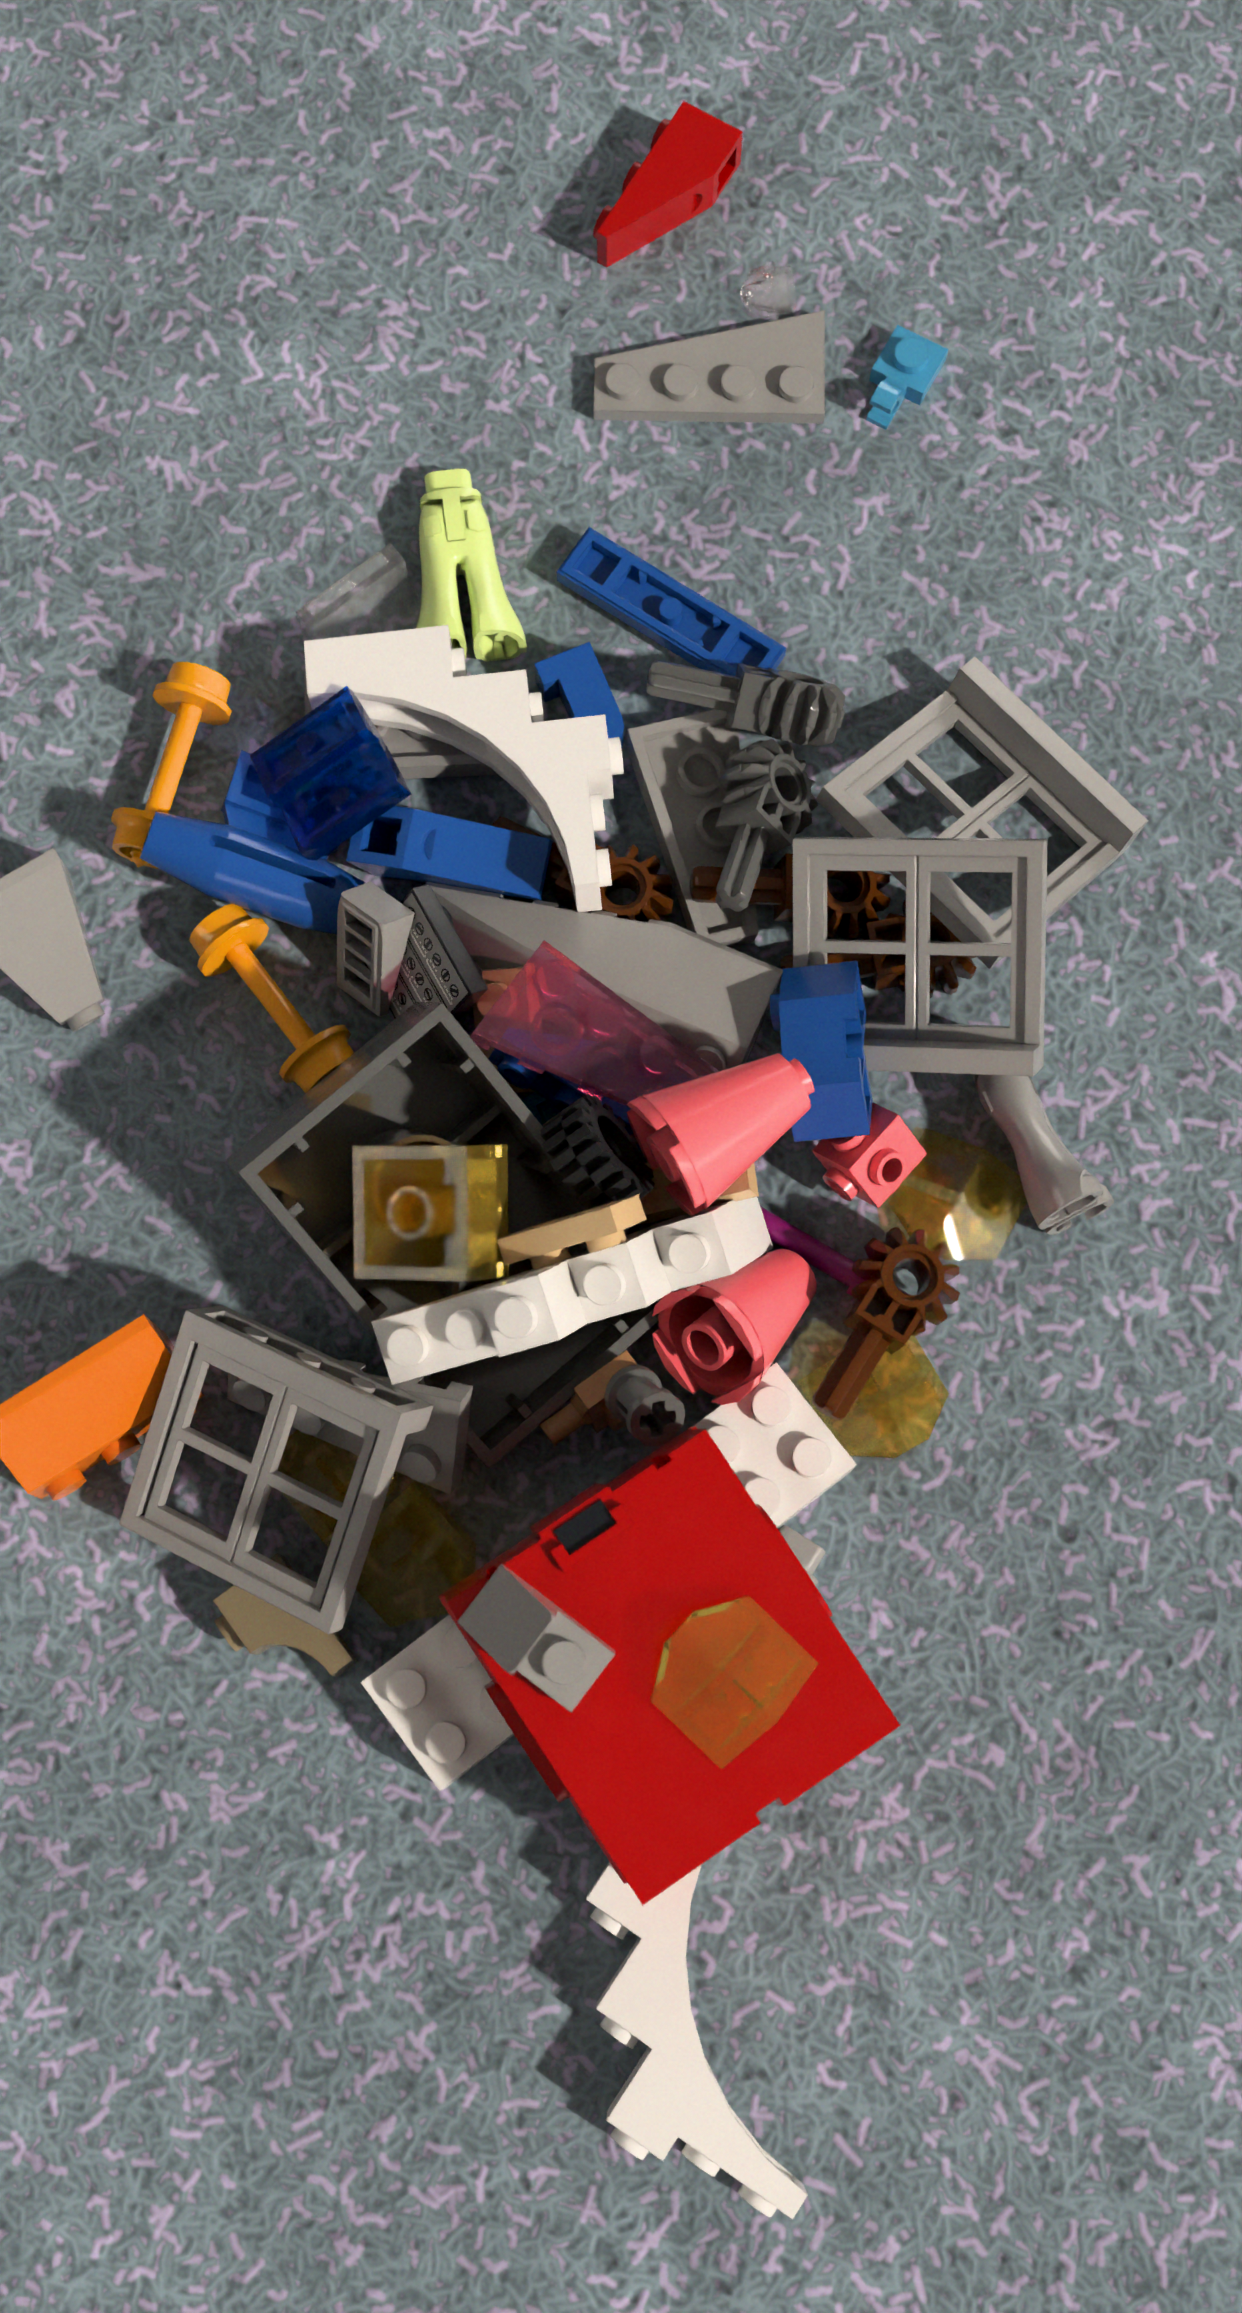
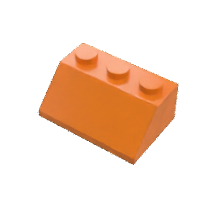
(85, 1411)

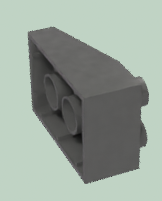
(427, 1087)

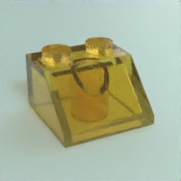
(430, 1211)

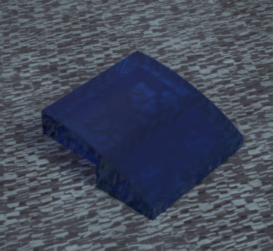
(330, 774)

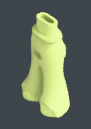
(457, 542)

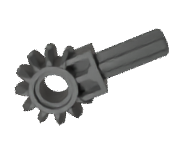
(757, 699)
(761, 814)

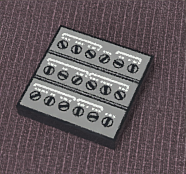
(435, 960)

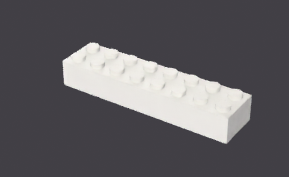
(437, 1684)

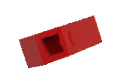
(678, 180)

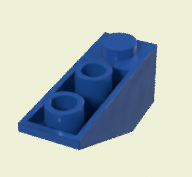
(451, 852)

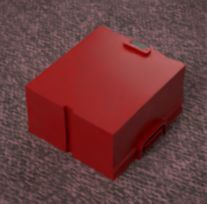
(631, 1570)

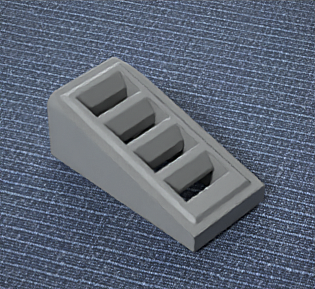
(390, 924)

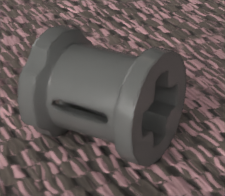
(646, 1407)

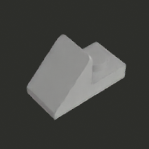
(535, 1638)

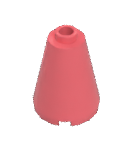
(718, 1125)
(733, 1327)

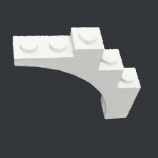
(423, 687)
(567, 1295)
(672, 2084)

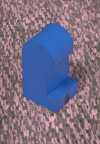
(580, 685)

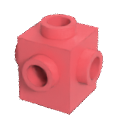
(872, 1163)

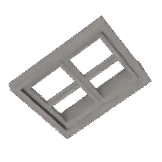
(1035, 765)
(917, 1043)
(296, 1378)

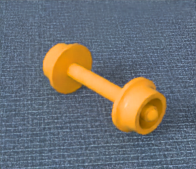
(195, 697)
(228, 941)

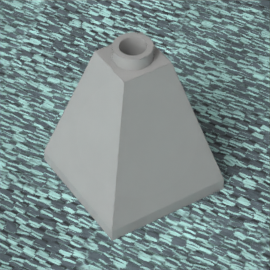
(47, 943)

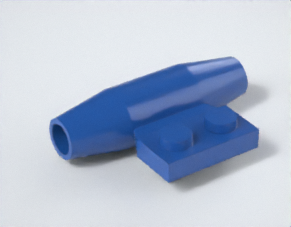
(250, 858)

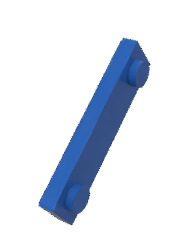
(664, 608)

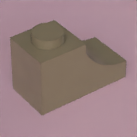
(260, 1625)

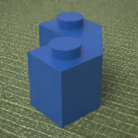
(824, 1029)

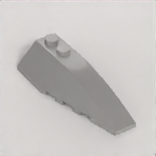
(678, 979)

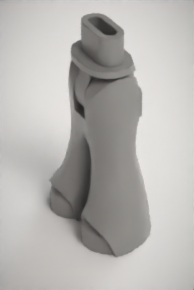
(1050, 1175)

